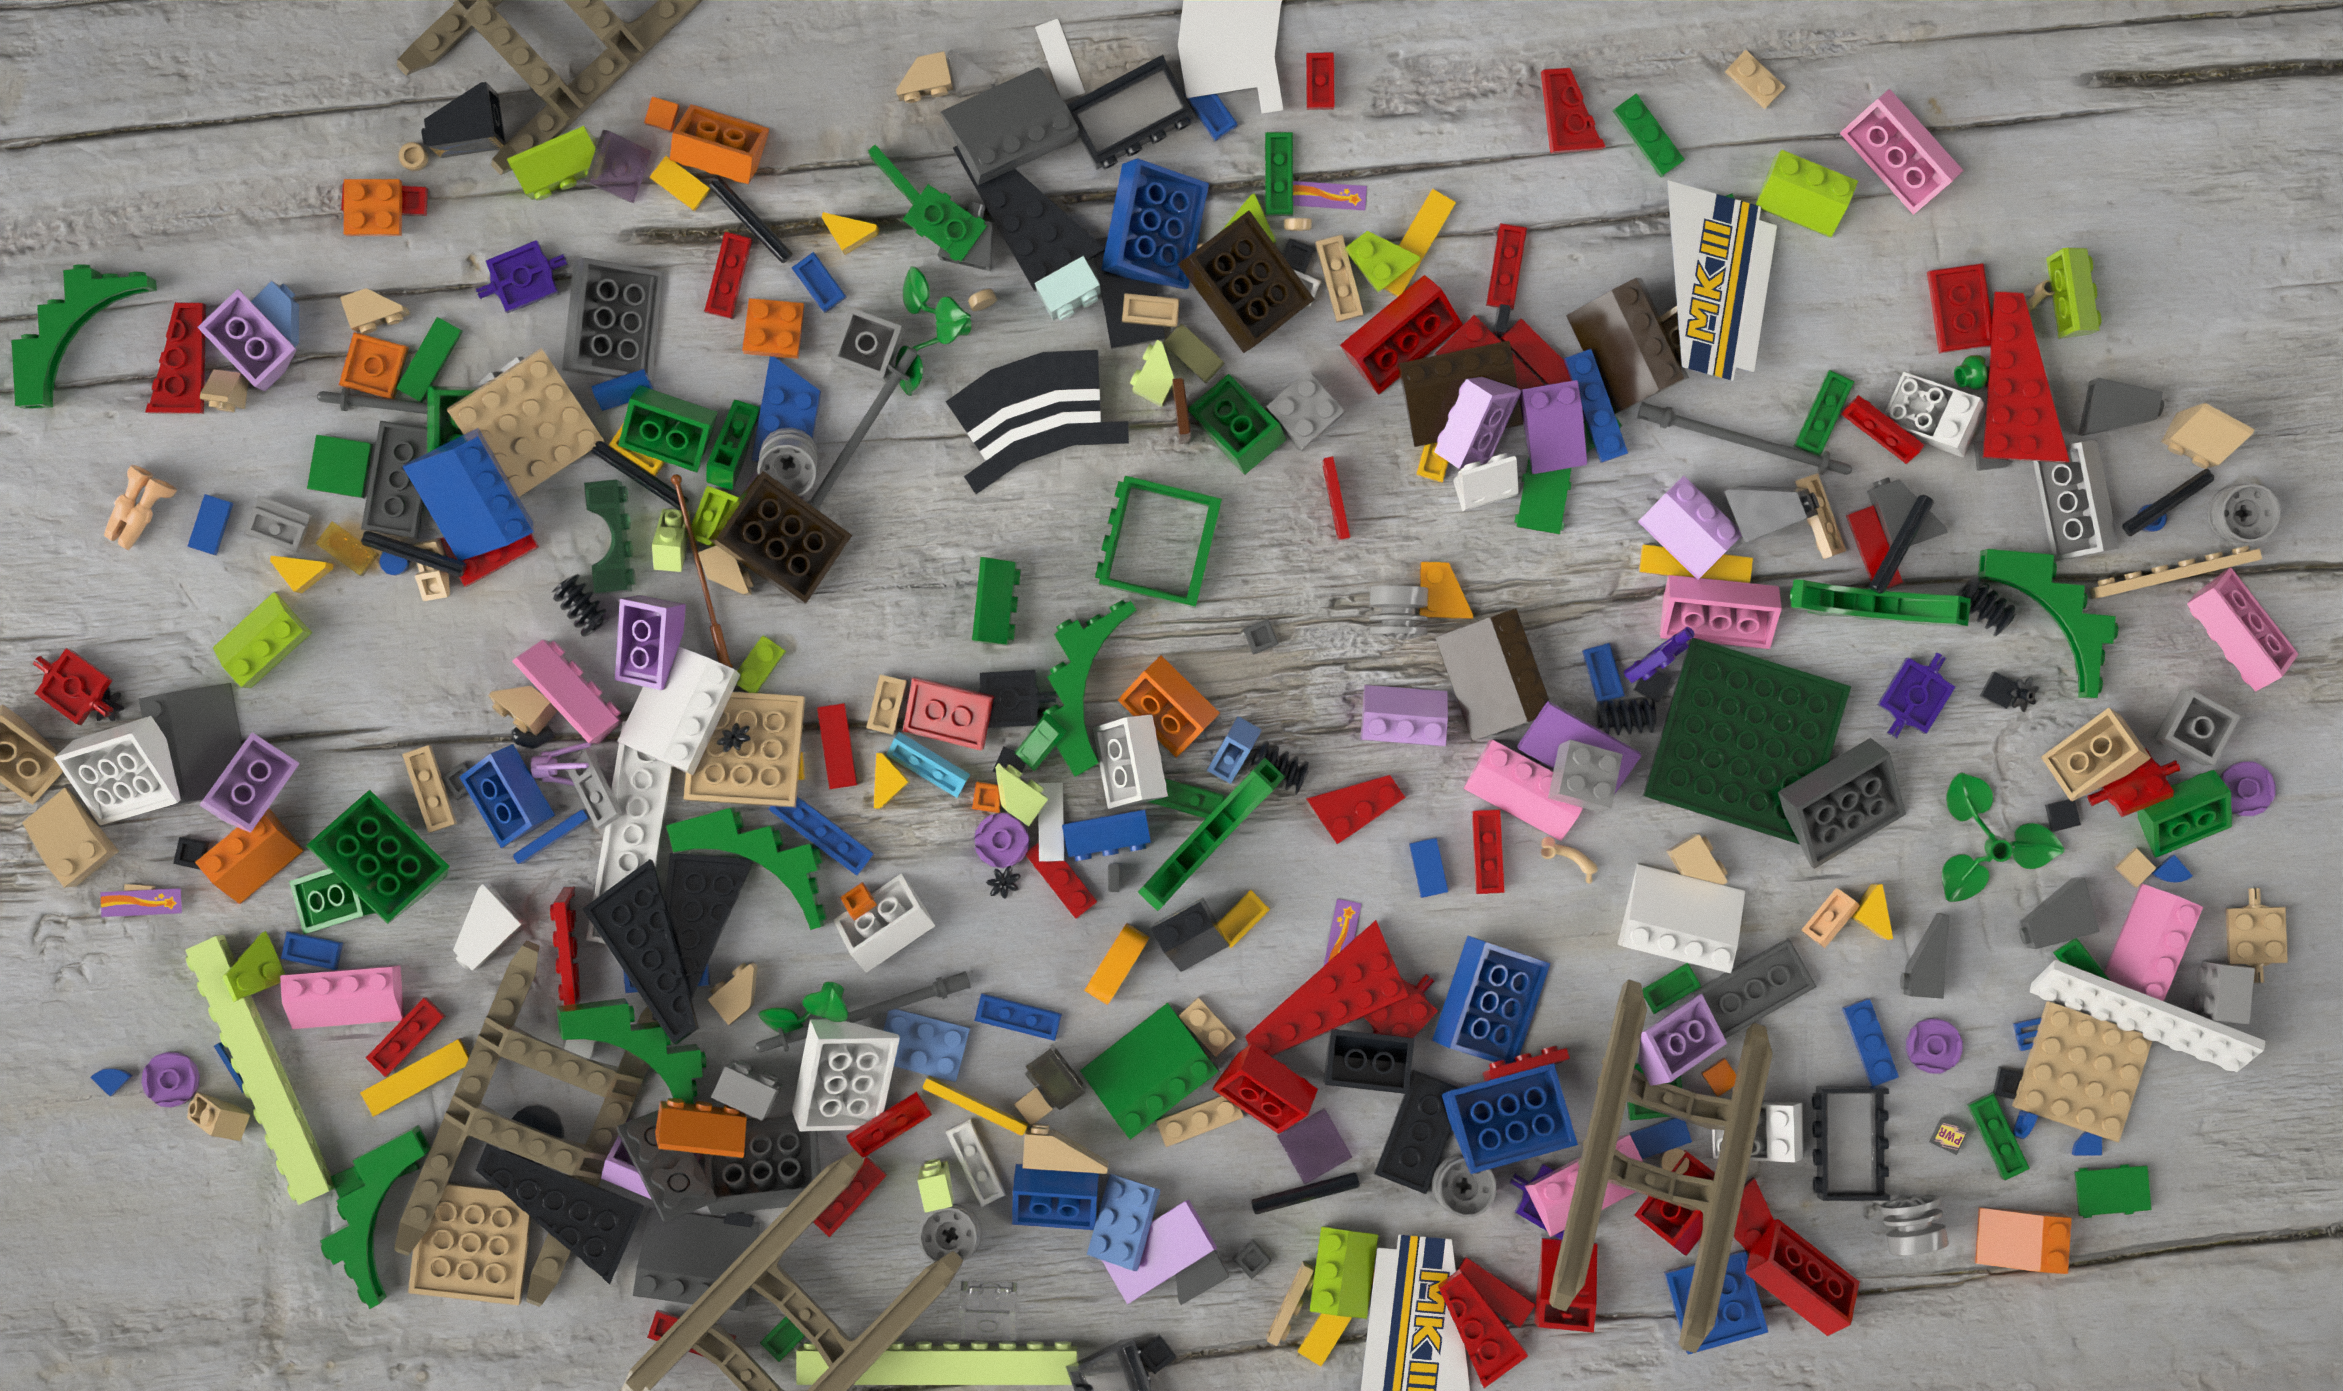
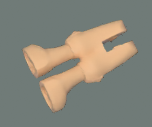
(136, 515)

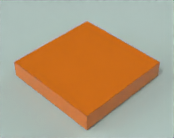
(373, 366)

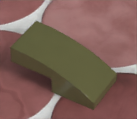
(1193, 353)

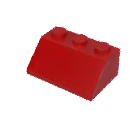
(1266, 1089)
(1672, 1222)

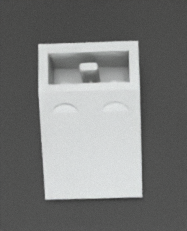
(1936, 413)
(1487, 483)
(1777, 1133)

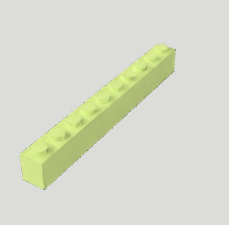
(261, 1072)
(954, 1364)

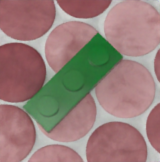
(1648, 135)

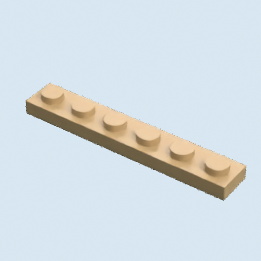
(2186, 569)

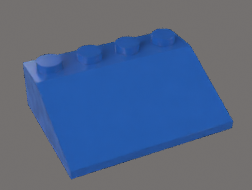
(1154, 223)
(469, 496)
(1490, 1001)
(1510, 1118)

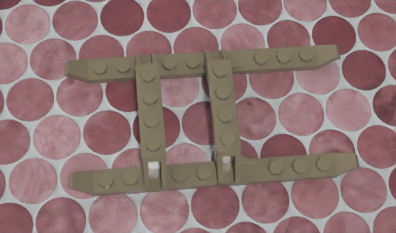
(565, 103)
(470, 1117)
(1603, 1163)
(759, 1270)

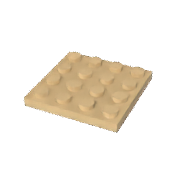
(528, 421)
(765, 766)
(2082, 1072)
(473, 1248)

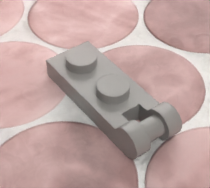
(594, 790)

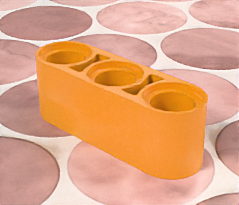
(1117, 963)

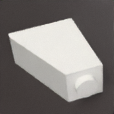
(486, 928)

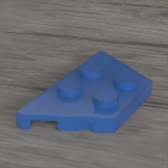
(786, 403)

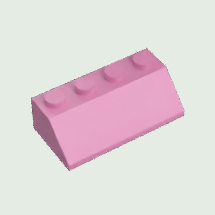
(1901, 151)
(1721, 611)
(2243, 630)
(569, 691)
(1520, 789)
(2152, 941)
(343, 996)
(1555, 1190)

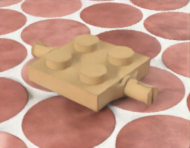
(2256, 935)

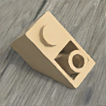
(926, 77)
(368, 310)
(225, 390)
(725, 570)
(526, 706)
(1694, 860)
(737, 995)
(218, 1117)

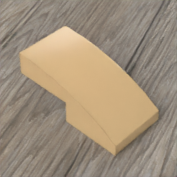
(432, 582)

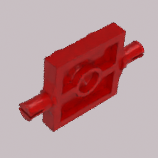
(73, 686)
(2139, 788)
(1406, 1016)

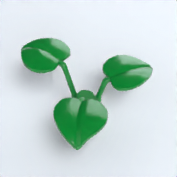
(950, 323)
(2033, 842)
(825, 1003)

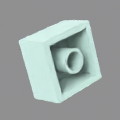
(1068, 289)

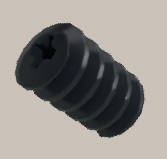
(579, 605)
(1987, 605)
(1626, 716)
(1293, 773)

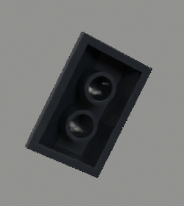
(1369, 1061)

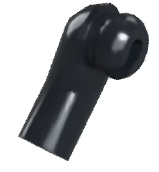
(530, 740)

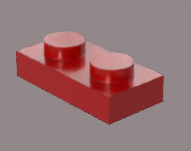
(1320, 81)

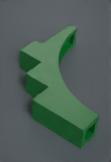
(39, 356)
(2064, 602)
(1888, 606)
(1070, 681)
(1210, 834)
(793, 866)
(610, 1023)
(361, 1206)

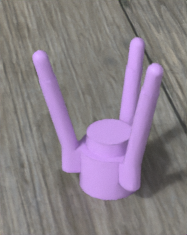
(546, 766)

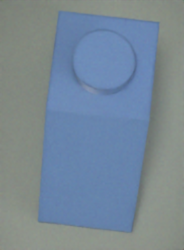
(280, 309)
(1234, 750)

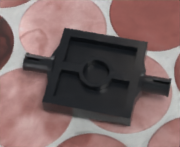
(1015, 697)

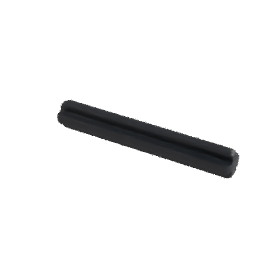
(750, 219)
(637, 474)
(2168, 502)
(1901, 544)
(413, 553)
(1305, 1193)

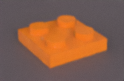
(372, 207)
(773, 328)

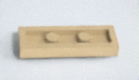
(1339, 278)
(1823, 524)
(429, 788)
(1197, 1120)
(1291, 1304)

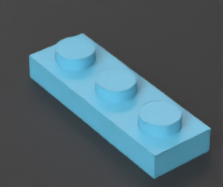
(928, 764)

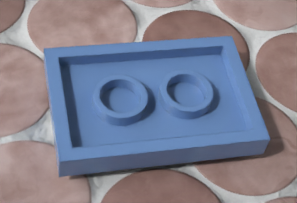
(927, 1044)
(1123, 1222)

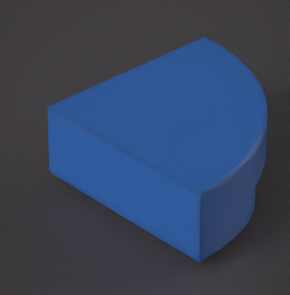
(2172, 870)
(111, 1079)
(2024, 1124)
(2087, 1145)

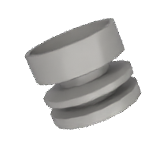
(797, 472)
(2259, 510)
(1398, 611)
(1471, 1200)
(1915, 1229)
(934, 1240)

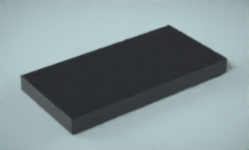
(1113, 290)
(1417, 1134)

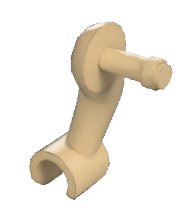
(2039, 295)
(1551, 849)

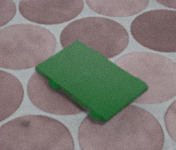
(944, 223)
(1543, 500)
(2112, 1190)

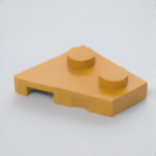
(1444, 592)

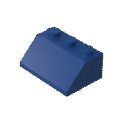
(507, 795)
(1106, 834)
(1054, 1198)

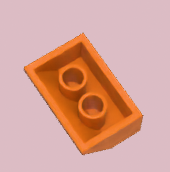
(718, 144)
(1174, 703)
(249, 860)
(700, 1128)

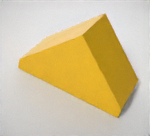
(849, 232)
(300, 573)
(888, 781)
(1874, 912)

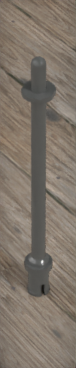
(897, 374)
(346, 399)
(1667, 418)
(940, 988)

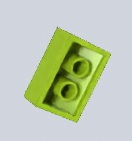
(554, 163)
(1806, 193)
(2074, 292)
(261, 641)
(1343, 1272)

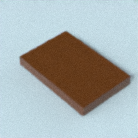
(1181, 410)

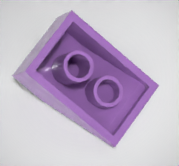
(1554, 426)
(648, 640)

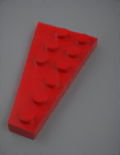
(2019, 403)
(1342, 991)

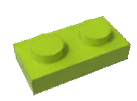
(759, 664)

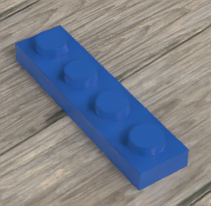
(1596, 406)
(825, 835)

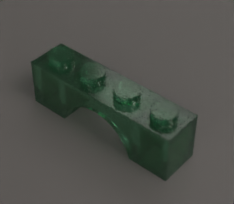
(613, 571)

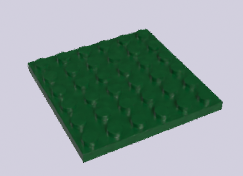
(1741, 736)

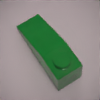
(732, 445)

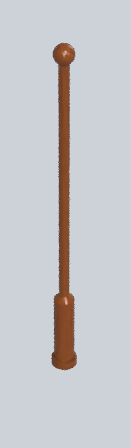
(715, 628)

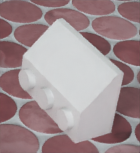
(1130, 761)
(886, 927)

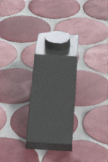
(1927, 966)

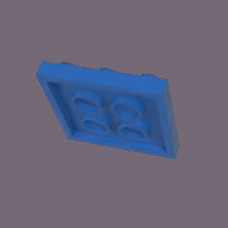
(1739, 1305)

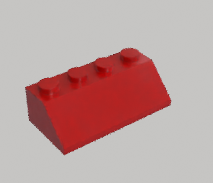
(1401, 333)
(1803, 1278)

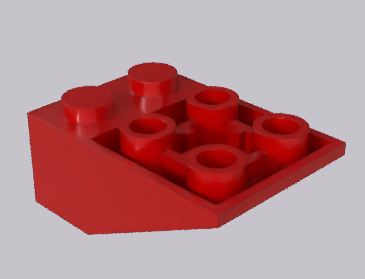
(1582, 1310)

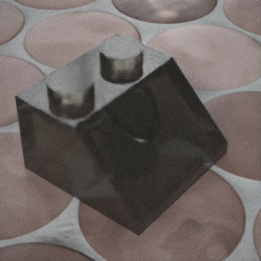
(1055, 1077)

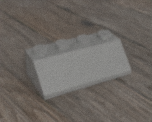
(2076, 503)

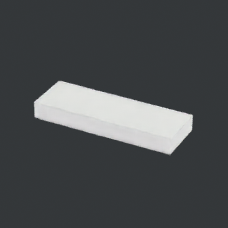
(976, 1162)

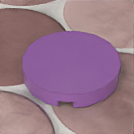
(2250, 788)
(1001, 840)
(1934, 1045)
(170, 1079)

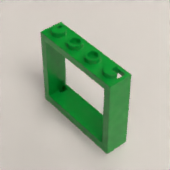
(1116, 519)

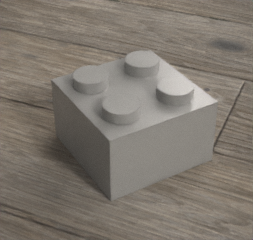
(867, 344)
(1304, 410)
(2197, 727)
(1585, 776)
(2224, 992)
(747, 1089)

